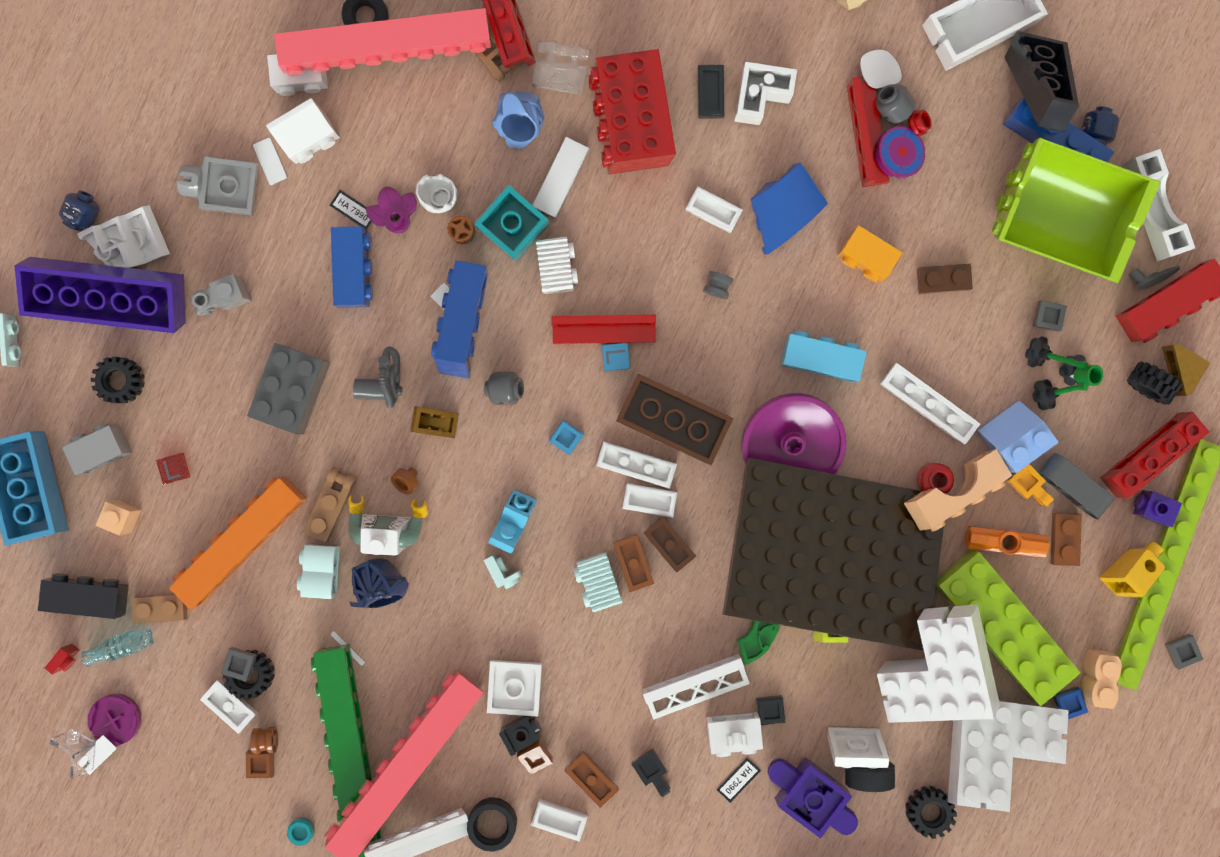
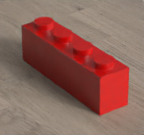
(1172, 301)

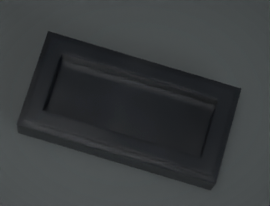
(710, 91)

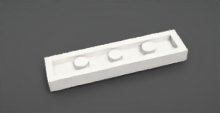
(929, 403)

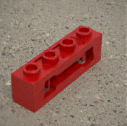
(1154, 454)

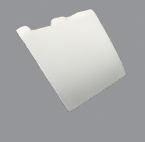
(127, 239)

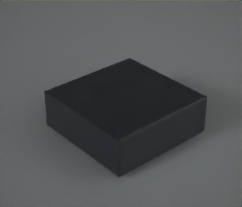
(771, 710)

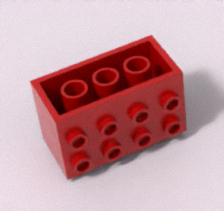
(632, 111)

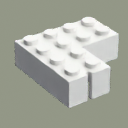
(978, 25)
(953, 678)
(986, 747)

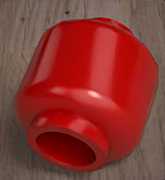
(935, 476)

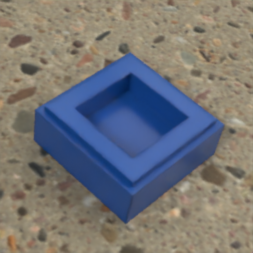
(1072, 701)

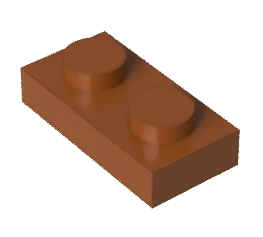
(1066, 539)
(633, 563)
(591, 779)

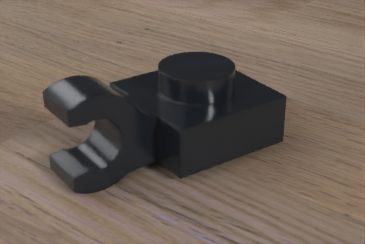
(651, 769)

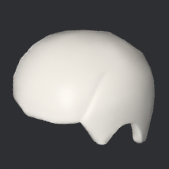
(436, 193)

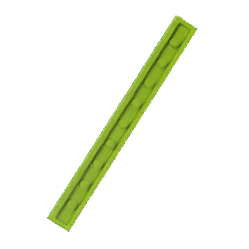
(1175, 542)

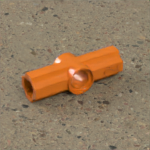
(1021, 543)

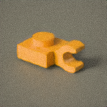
(1028, 483)

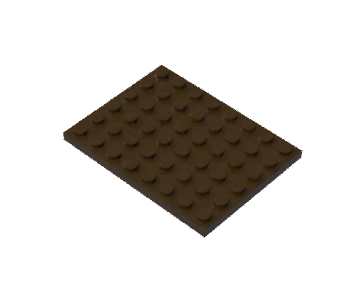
(830, 555)

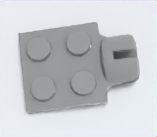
(221, 185)

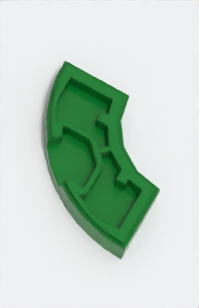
(757, 640)

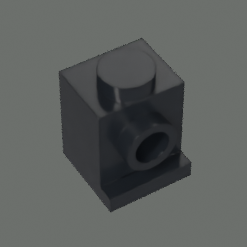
(509, 734)

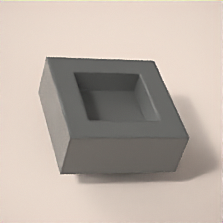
(1049, 316)
(1184, 651)
(239, 664)

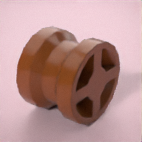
(457, 227)
(264, 740)

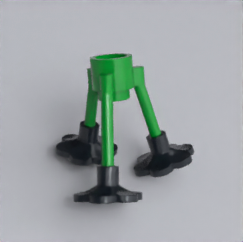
(1074, 370)

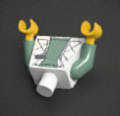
(384, 533)

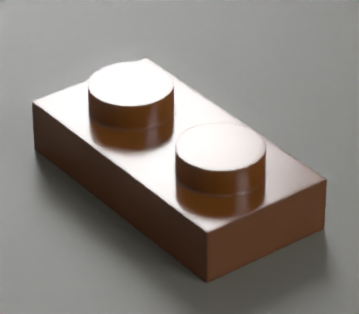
(944, 278)
(669, 544)

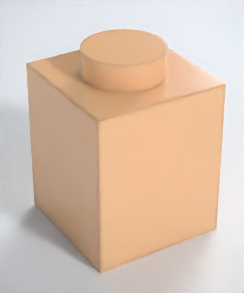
(118, 517)

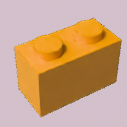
(869, 254)

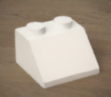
(303, 131)

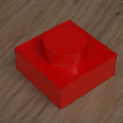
(62, 659)

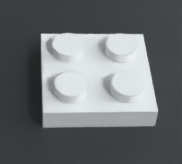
(514, 688)
(857, 747)

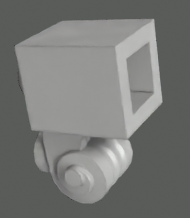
(223, 293)

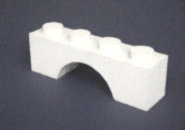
(1165, 231)

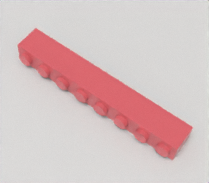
(382, 41)
(403, 767)

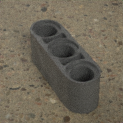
(1076, 486)

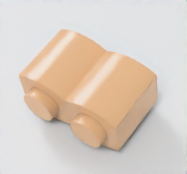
(1100, 681)

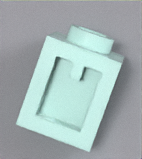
(497, 570)

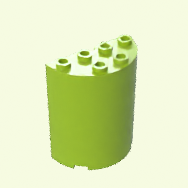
(1073, 208)

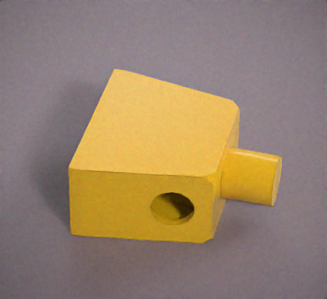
(1134, 571)

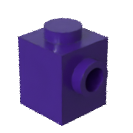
(1156, 508)

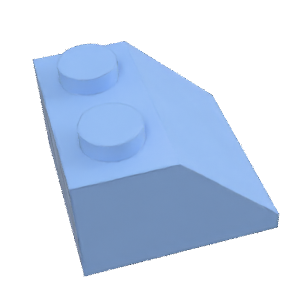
(1017, 436)

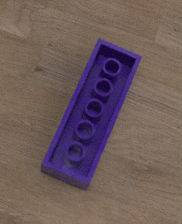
(100, 294)

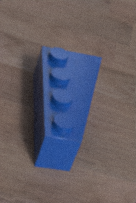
(459, 318)

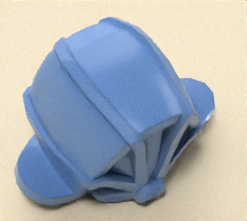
(518, 118)

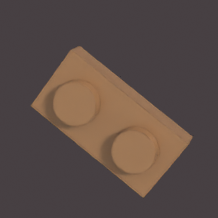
(158, 609)

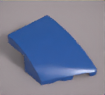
(786, 206)

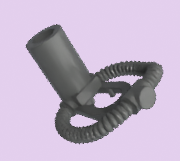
(386, 387)

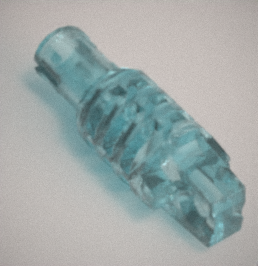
(118, 647)

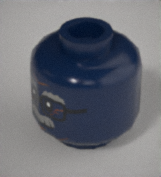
(1101, 124)
(79, 210)

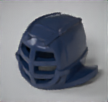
(375, 581)

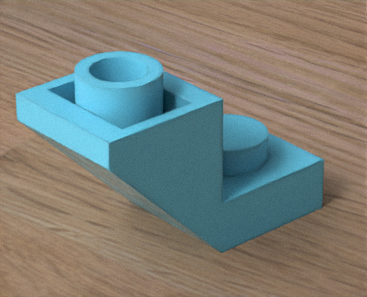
(512, 521)

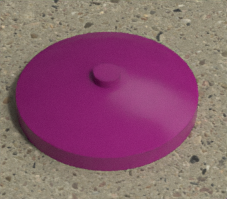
(796, 433)

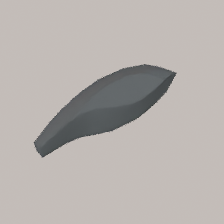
(1153, 279)

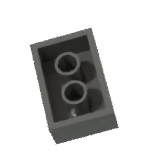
(288, 389)

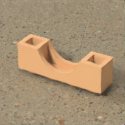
(982, 474)

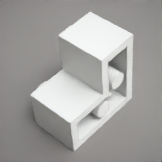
(762, 84)

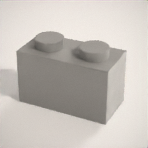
(96, 449)

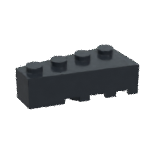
(1045, 78)

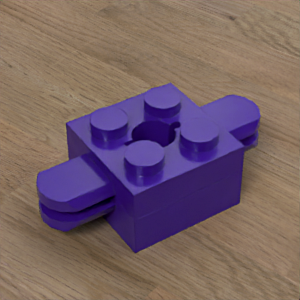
(812, 797)

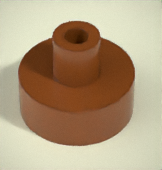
(405, 480)

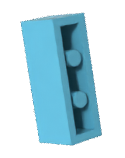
(823, 356)

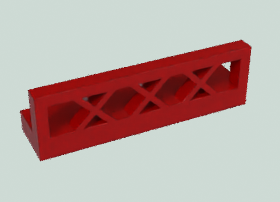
(509, 32)
(866, 131)
(604, 329)

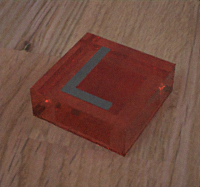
(173, 468)

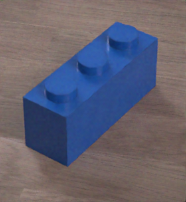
(351, 267)

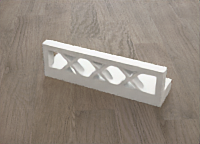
(694, 680)
(420, 837)

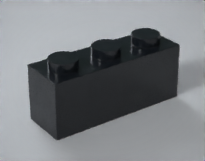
(83, 596)

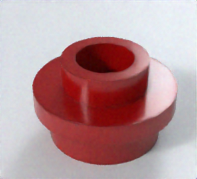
(920, 122)

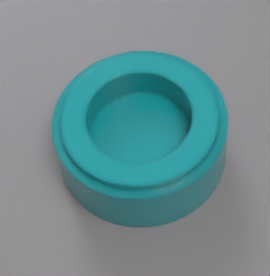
(300, 831)

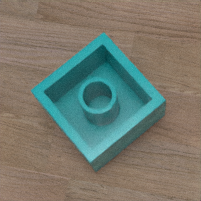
(512, 223)

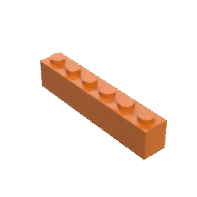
(237, 543)

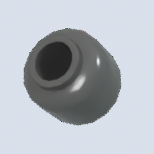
(895, 103)
(504, 388)

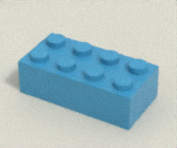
(28, 489)

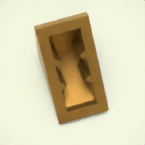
(1185, 367)
(434, 422)

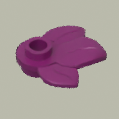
(391, 206)

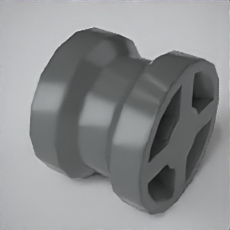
(718, 285)

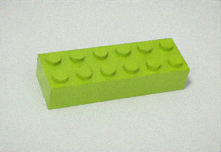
(1008, 628)

